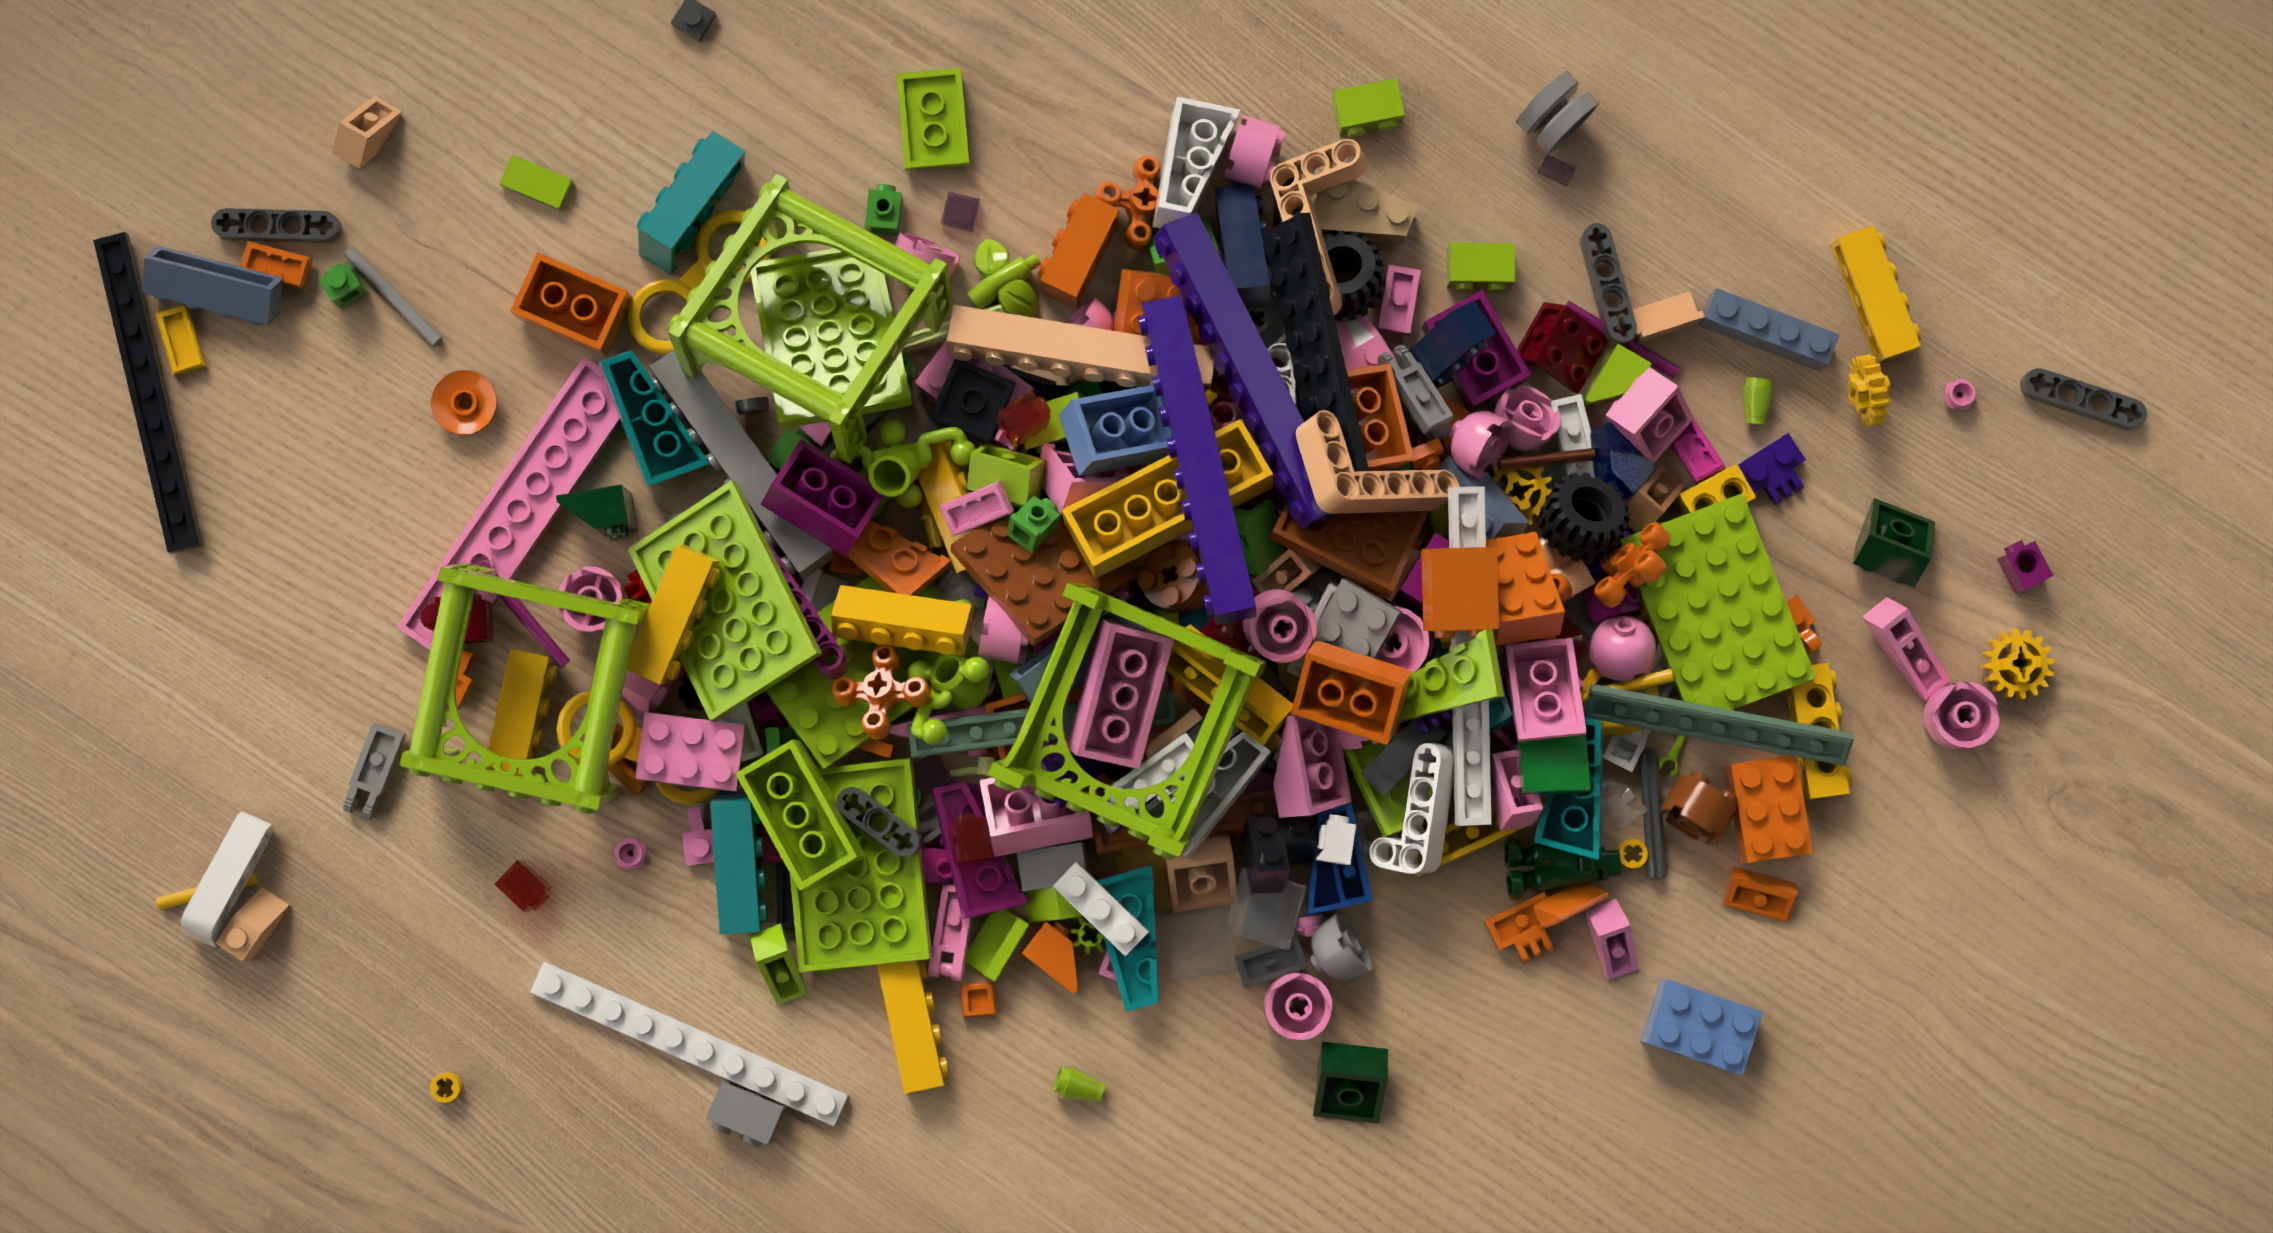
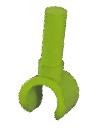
(1673, 755)

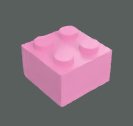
(1651, 414)

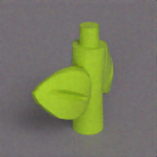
(1004, 280)

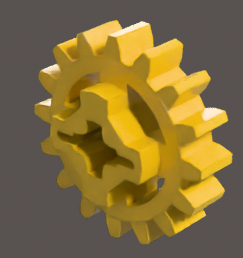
(1868, 390)
(1538, 483)
(2017, 676)

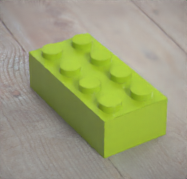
(800, 815)

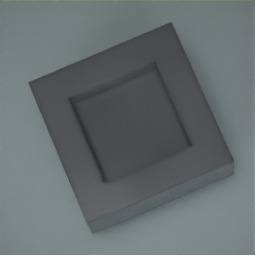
(693, 19)

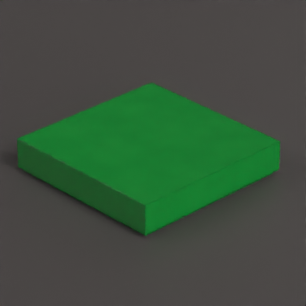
(1554, 765)

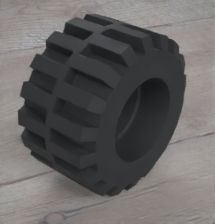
(1361, 256)
(1583, 517)

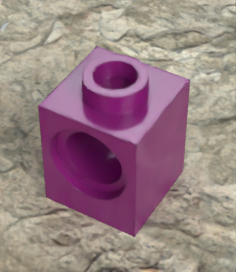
(2038, 568)
(1600, 612)

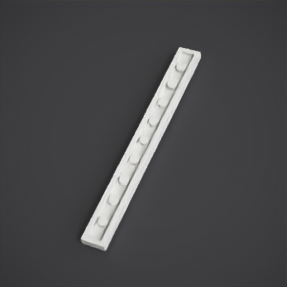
(1470, 722)
(689, 1043)

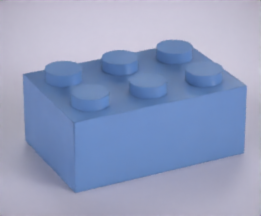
(1115, 430)
(1701, 1026)

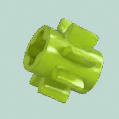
(1088, 943)

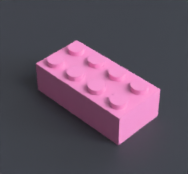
(1119, 693)

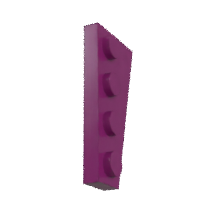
(979, 885)

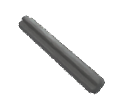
(1652, 819)

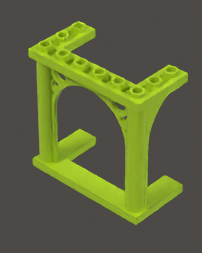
(776, 219)
(1023, 764)
(589, 783)

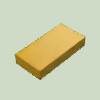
(181, 340)

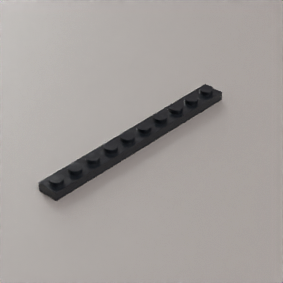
(148, 393)

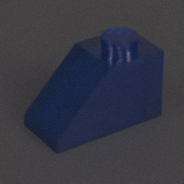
(1619, 460)

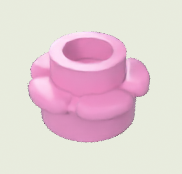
(1968, 394)
(621, 853)
(1309, 923)

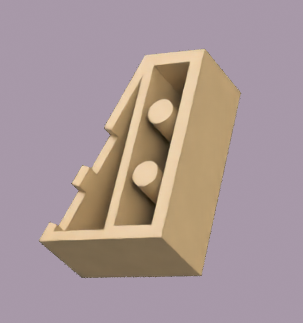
(1365, 211)

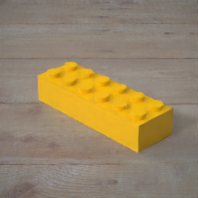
(1147, 506)

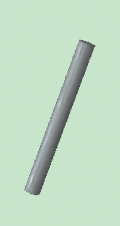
(393, 296)

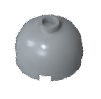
(1338, 950)

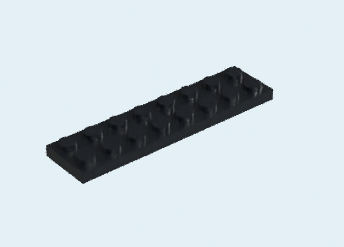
(1312, 328)

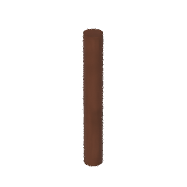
(1546, 459)

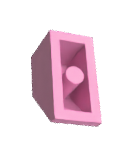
(1510, 805)
(1612, 939)

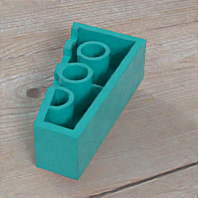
(688, 201)
(652, 428)
(1575, 819)
(738, 863)

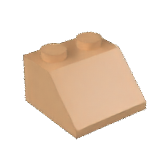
(1205, 877)

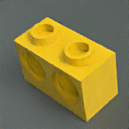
(1712, 490)

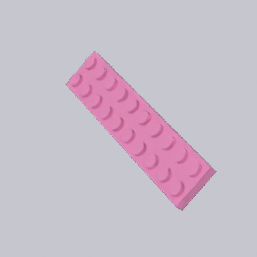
(525, 494)

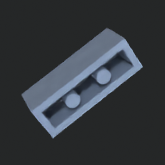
(1501, 515)

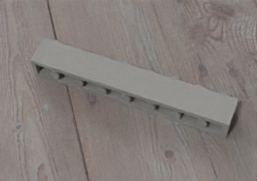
(739, 460)

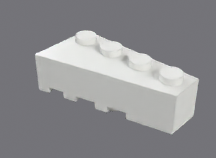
(1192, 153)
(1236, 770)

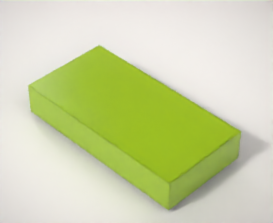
(536, 182)

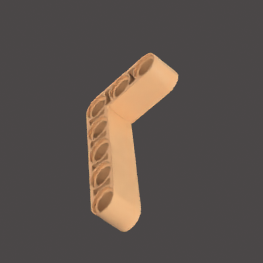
(1307, 184)
(1342, 490)

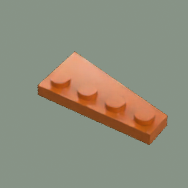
(895, 561)

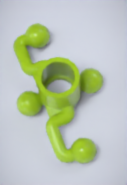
(909, 456)
(953, 681)

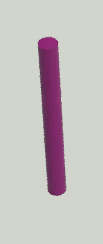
(1657, 361)
(534, 627)

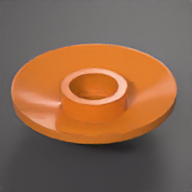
(450, 394)

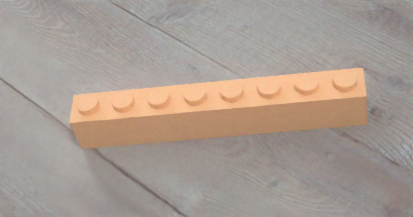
(1057, 347)

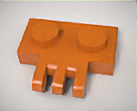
(1519, 927)

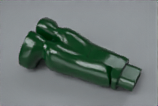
(1554, 867)

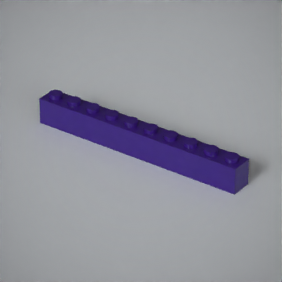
(1240, 358)
(1198, 460)

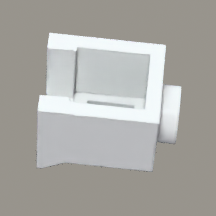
(1336, 840)

